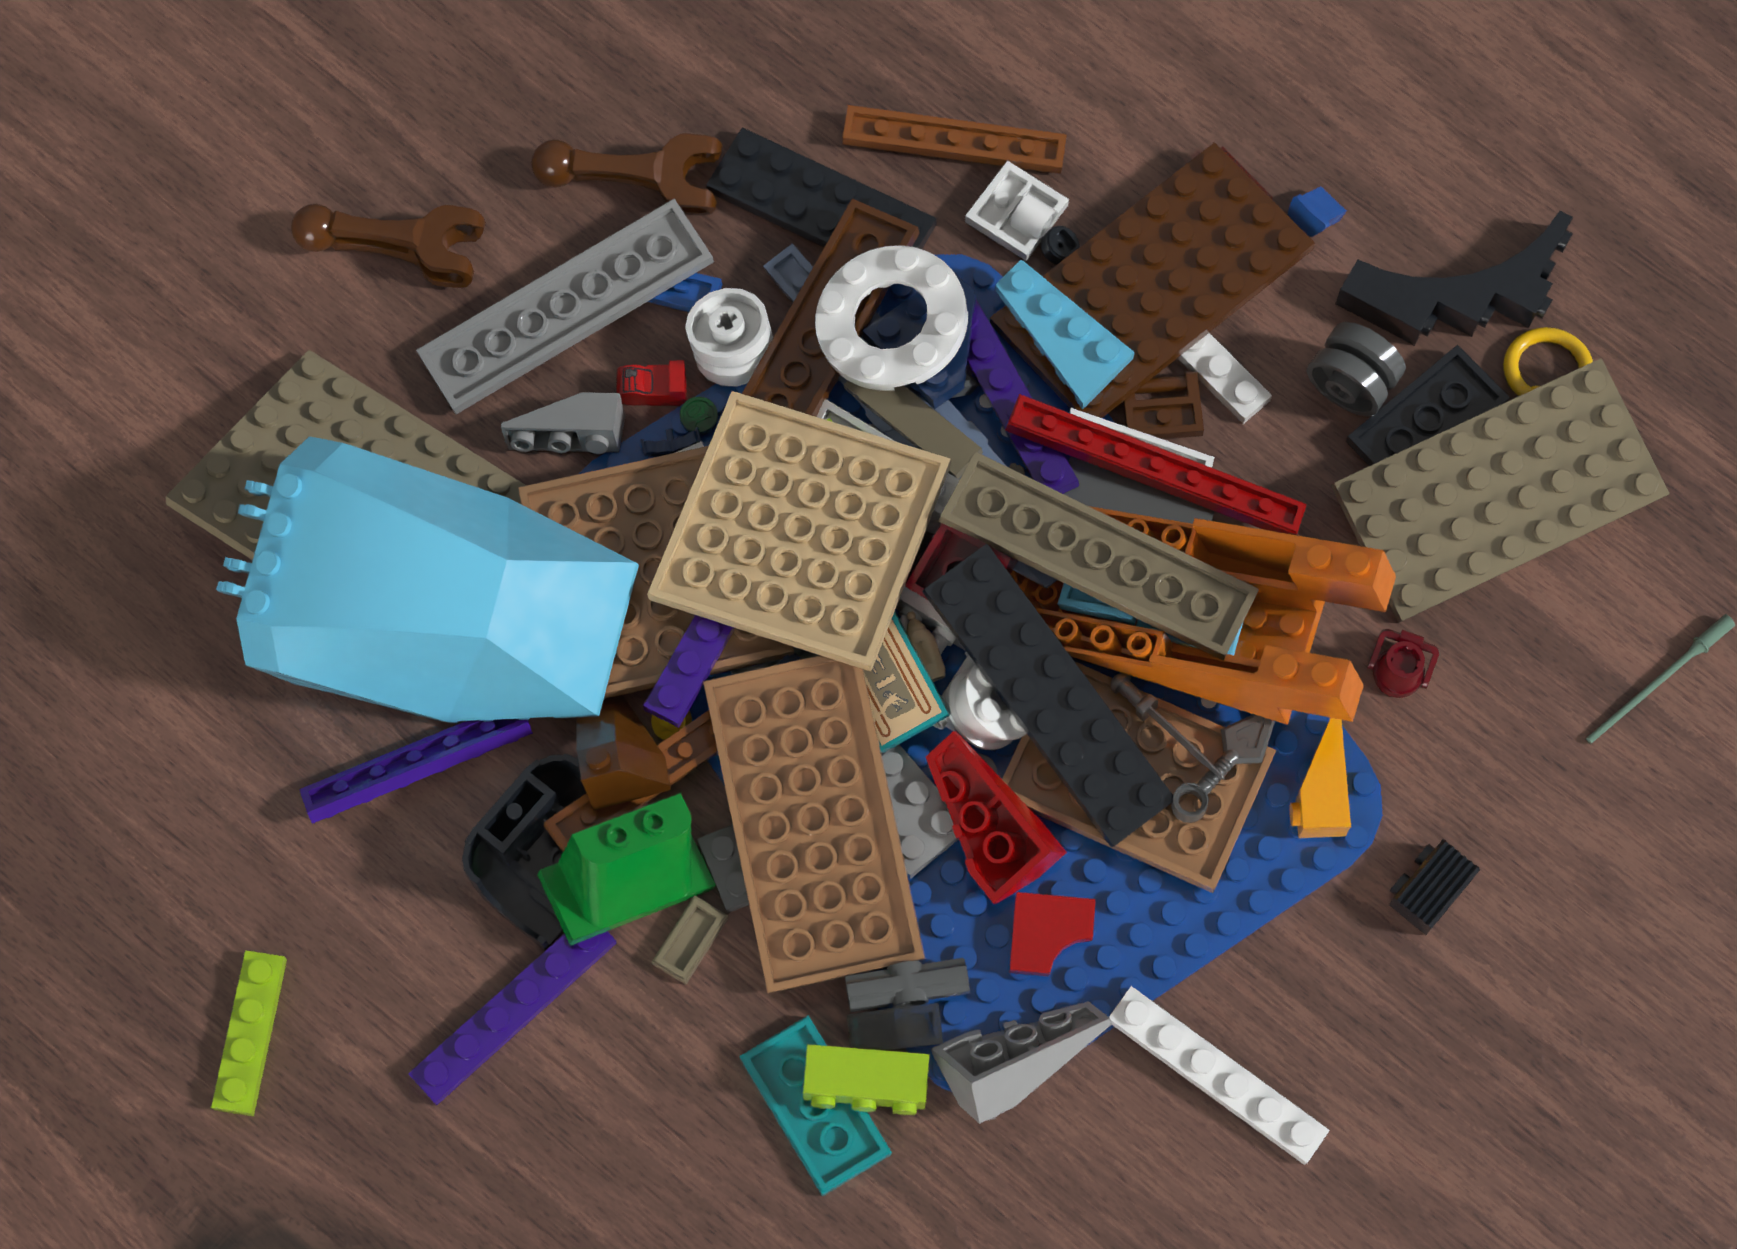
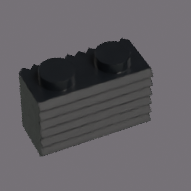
(1433, 886)

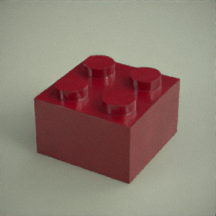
(945, 552)

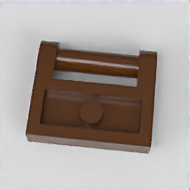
(1167, 416)

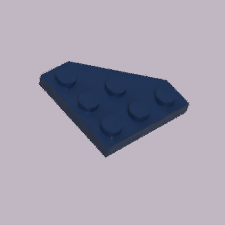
(904, 324)

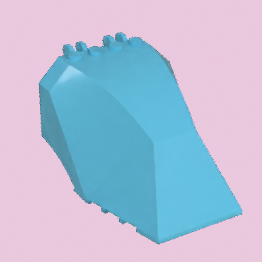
(425, 592)

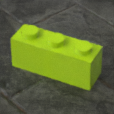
(866, 1079)

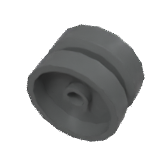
(1356, 369)

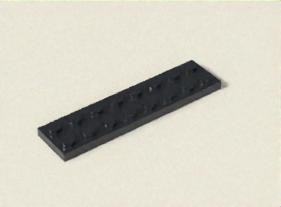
(1049, 695)

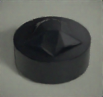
(1059, 244)

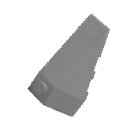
(1005, 1066)

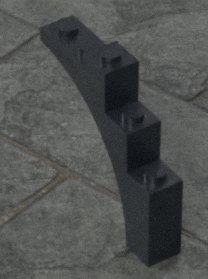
(1413, 304)

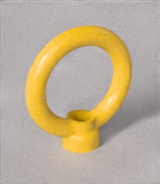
(1535, 336)

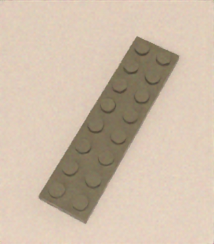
(1099, 555)

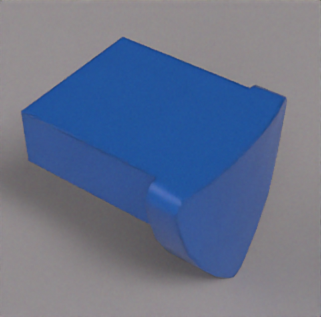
(1315, 211)

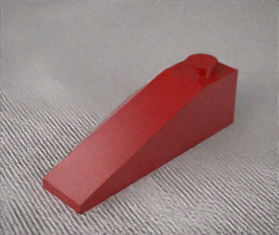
(997, 830)

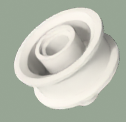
(980, 712)

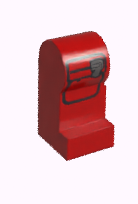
(652, 384)

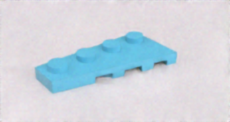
(1073, 341)

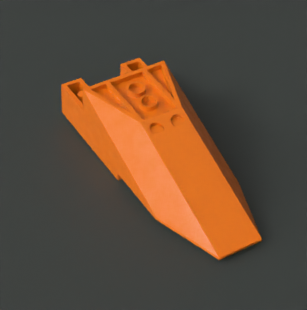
(1273, 655)

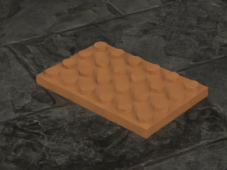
(1183, 849)

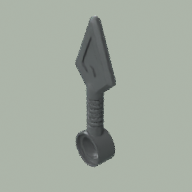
(1242, 744)

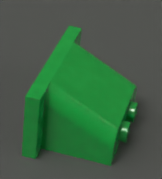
(626, 870)

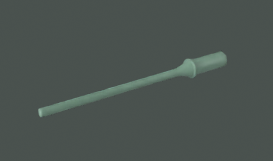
(1700, 645)

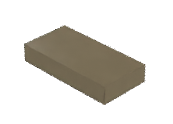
(690, 940)

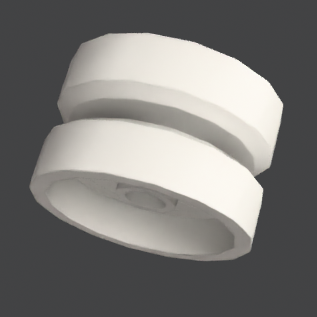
(728, 335)

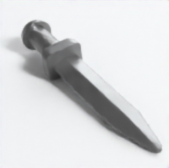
(1146, 706)

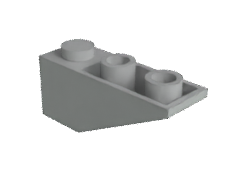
(577, 423)

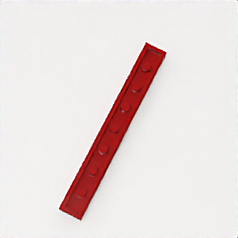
(1155, 466)

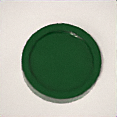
(699, 413)

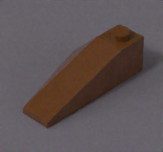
(618, 756)

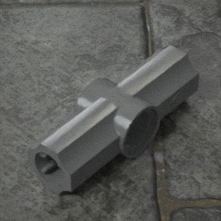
(907, 984)

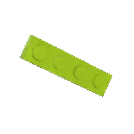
(249, 1033)

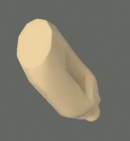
(926, 647)

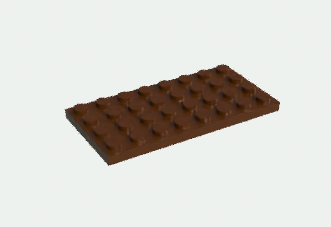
(1169, 271)

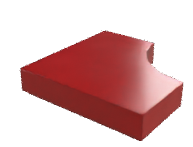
(1045, 928)

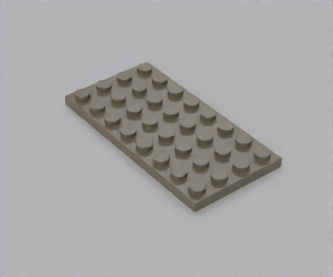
(1502, 488)

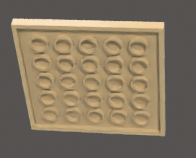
(800, 530)

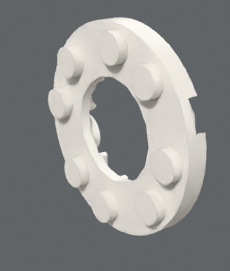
(911, 362)

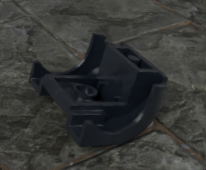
(513, 846)

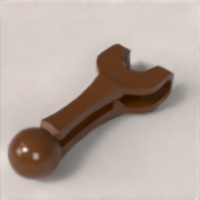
(663, 171)
(418, 240)

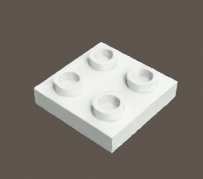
(1016, 210)

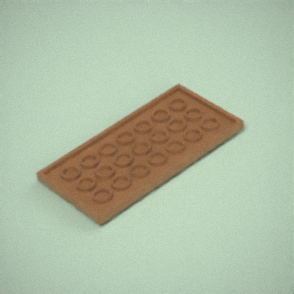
(813, 821)

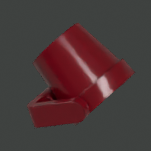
(1401, 667)

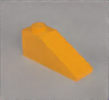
(1323, 797)

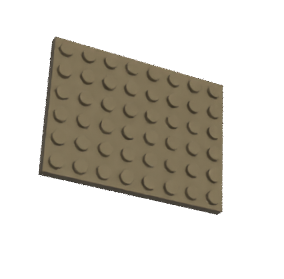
(322, 404)

